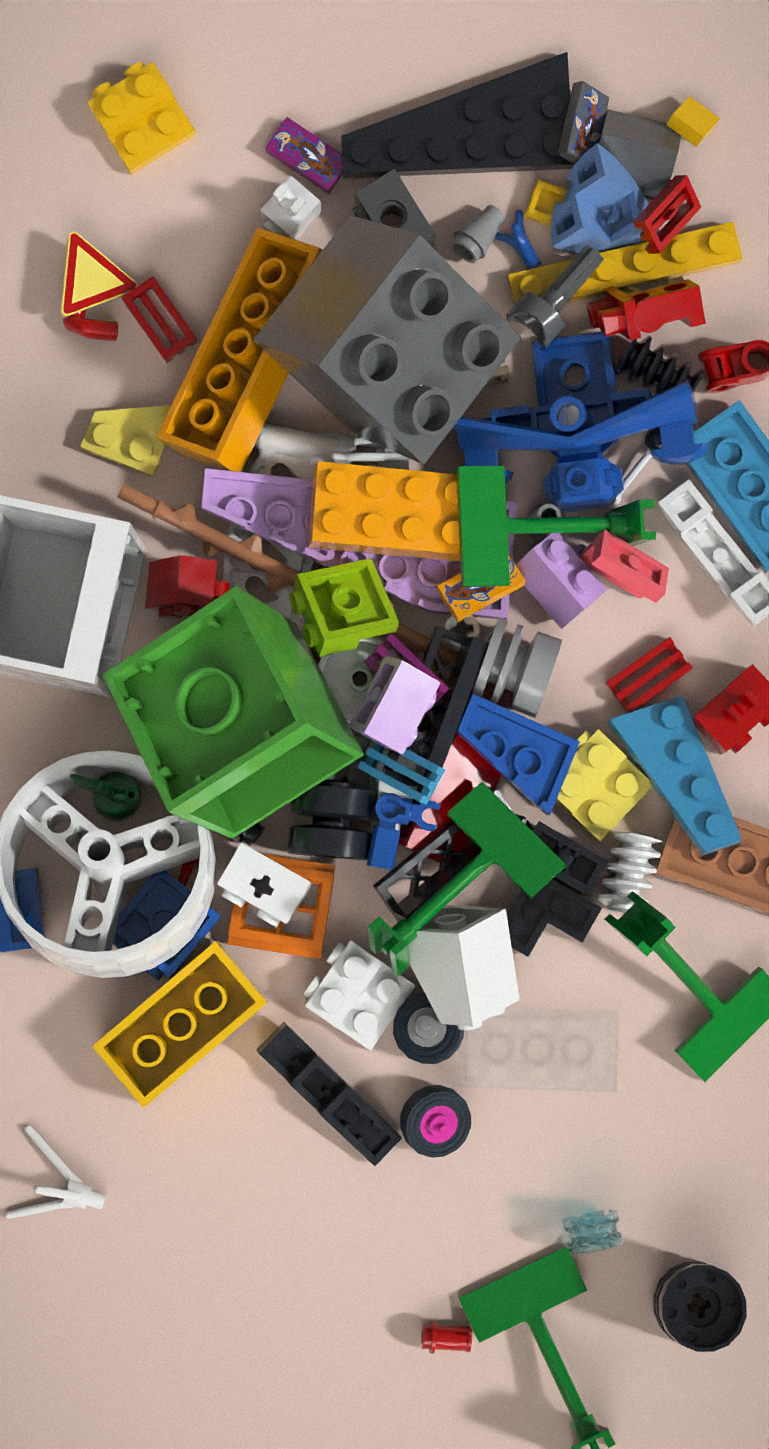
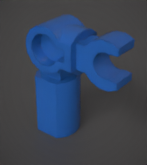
(384, 840)

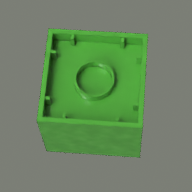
(232, 714)

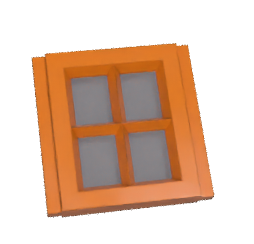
(307, 928)

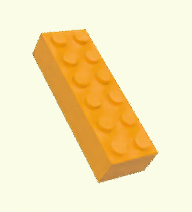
(231, 376)

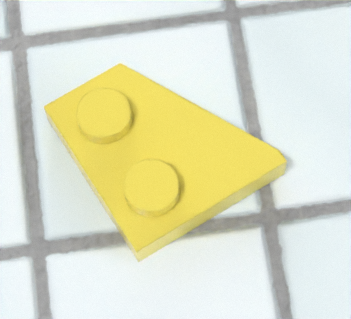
(128, 437)

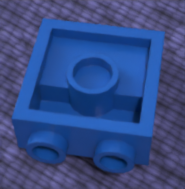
(150, 911)

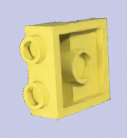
(601, 785)

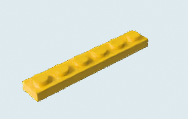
(633, 266)

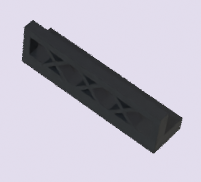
(450, 705)
(447, 869)

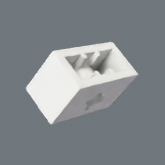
(251, 865)

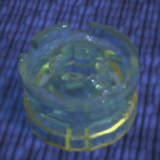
(592, 1232)

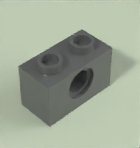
(391, 196)

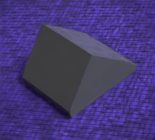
(643, 147)

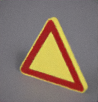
(90, 277)

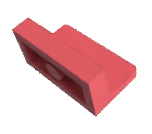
(626, 566)

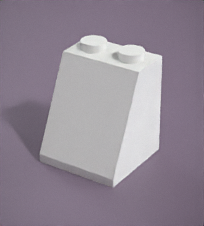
(465, 964)

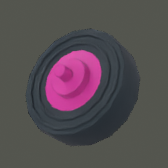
(435, 1121)

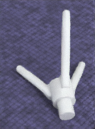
(74, 1193)

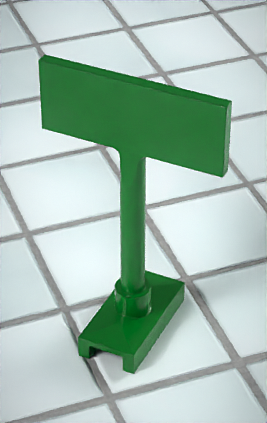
(486, 526)
(502, 842)
(729, 1021)
(524, 1298)

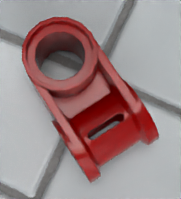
(733, 365)

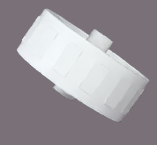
(102, 863)

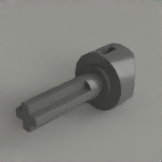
(542, 313)

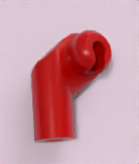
(91, 328)

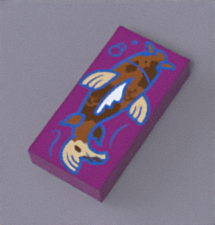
(306, 155)

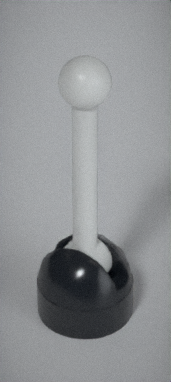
(652, 442)

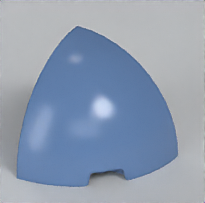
(598, 206)

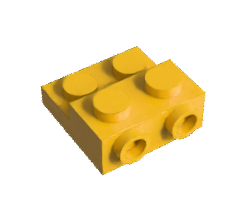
(140, 116)

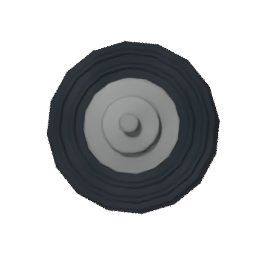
(422, 1034)

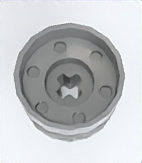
(517, 667)

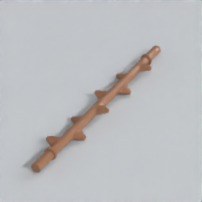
(251, 552)

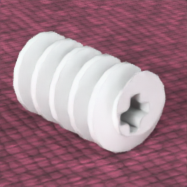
(629, 870)

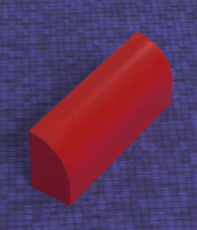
(462, 774)

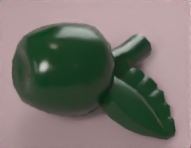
(113, 794)

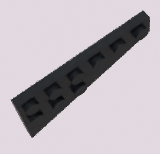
(483, 129)

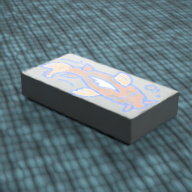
(583, 121)

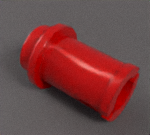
(446, 1337)

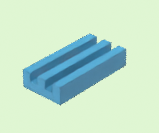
(375, 755)

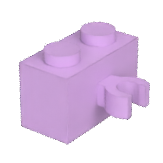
(560, 579)
(395, 704)

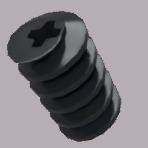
(654, 368)

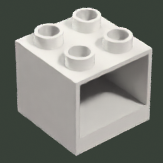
(65, 594)

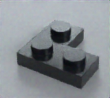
(551, 905)

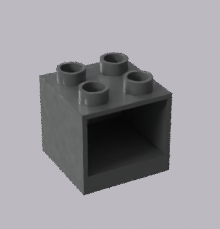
(388, 337)

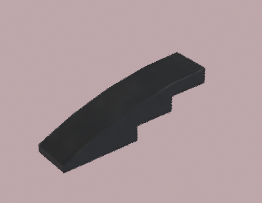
(329, 1094)

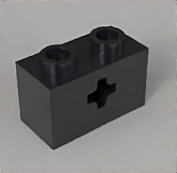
(582, 864)

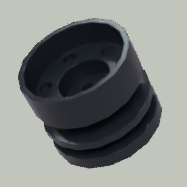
(717, 1320)

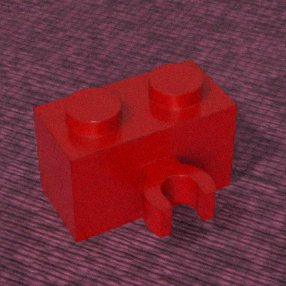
(182, 585)
(735, 711)

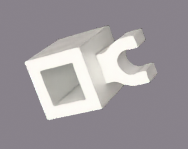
(290, 210)

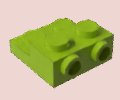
(342, 606)

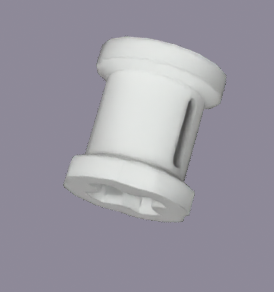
(468, 623)

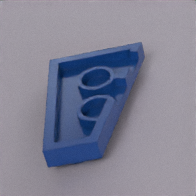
(519, 749)

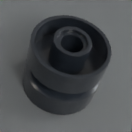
(332, 812)

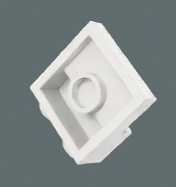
(358, 994)

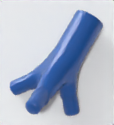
(520, 242)

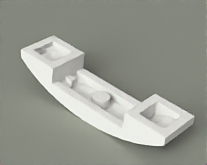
(717, 552)

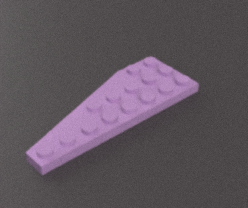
(280, 513)

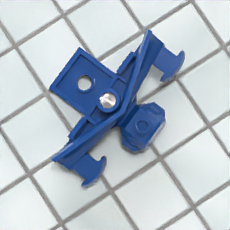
(583, 424)

